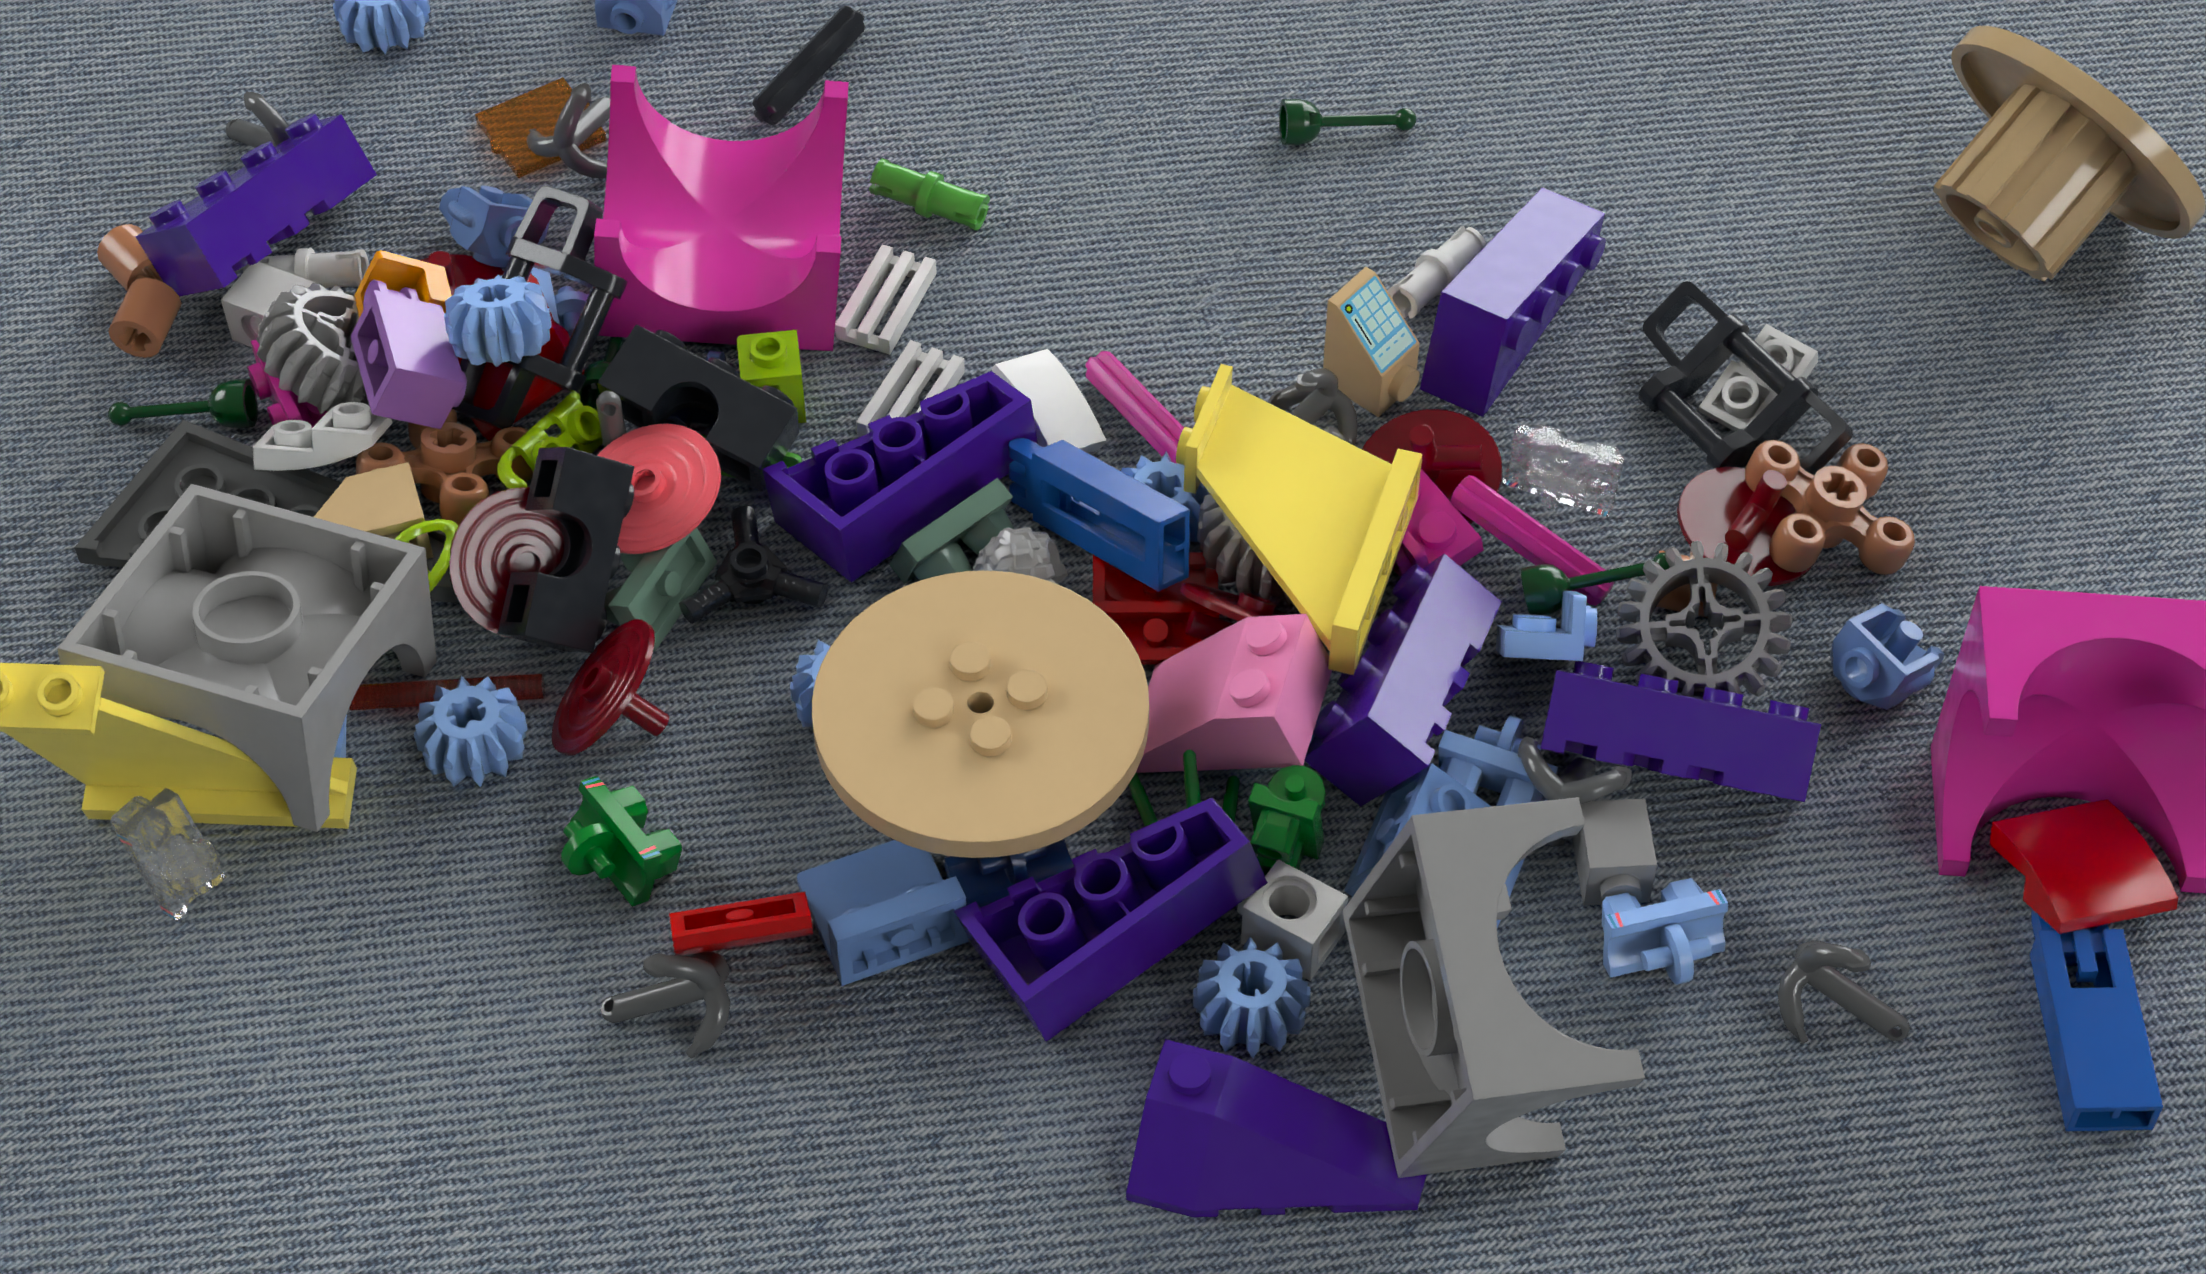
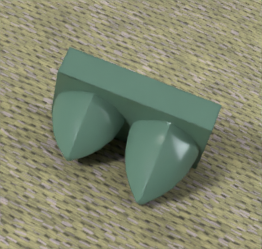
(937, 546)
(659, 584)

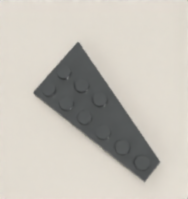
(220, 464)

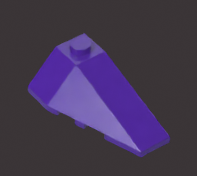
(1248, 1139)

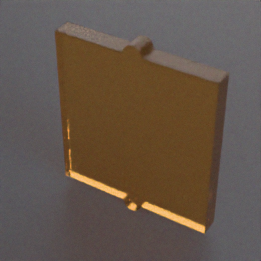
(510, 123)

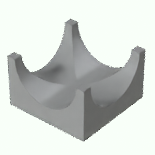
(258, 631)
(1441, 1015)

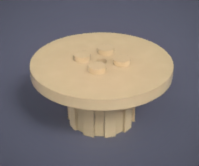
(2055, 158)
(980, 714)

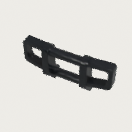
(570, 264)
(1730, 336)

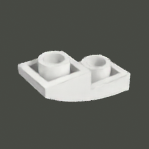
(1741, 394)
(1056, 400)
(337, 436)

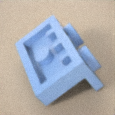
(1540, 639)

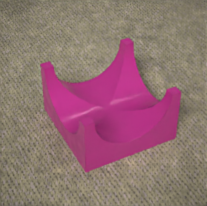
(721, 229)
(2079, 705)

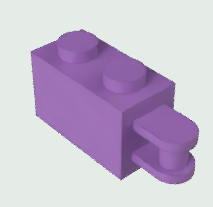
(406, 357)

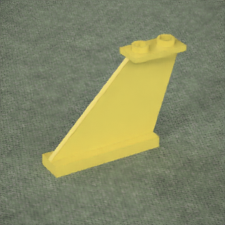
(1306, 505)
(138, 754)

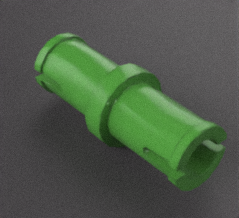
(929, 194)

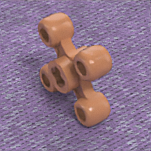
(449, 463)
(1832, 508)

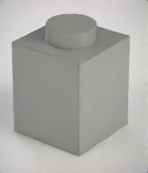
(1615, 851)

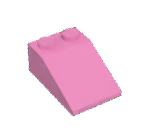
(1239, 697)

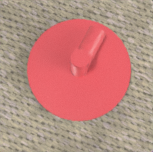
(672, 482)

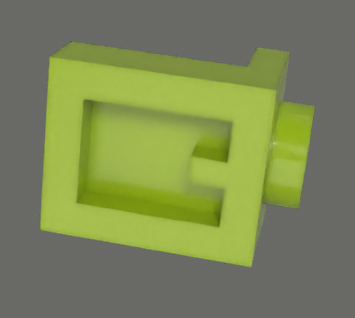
(774, 362)

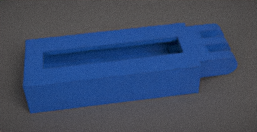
(1102, 510)
(2096, 1032)

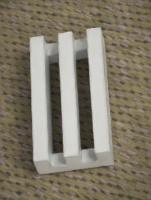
(900, 267)
(900, 373)

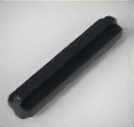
(808, 65)

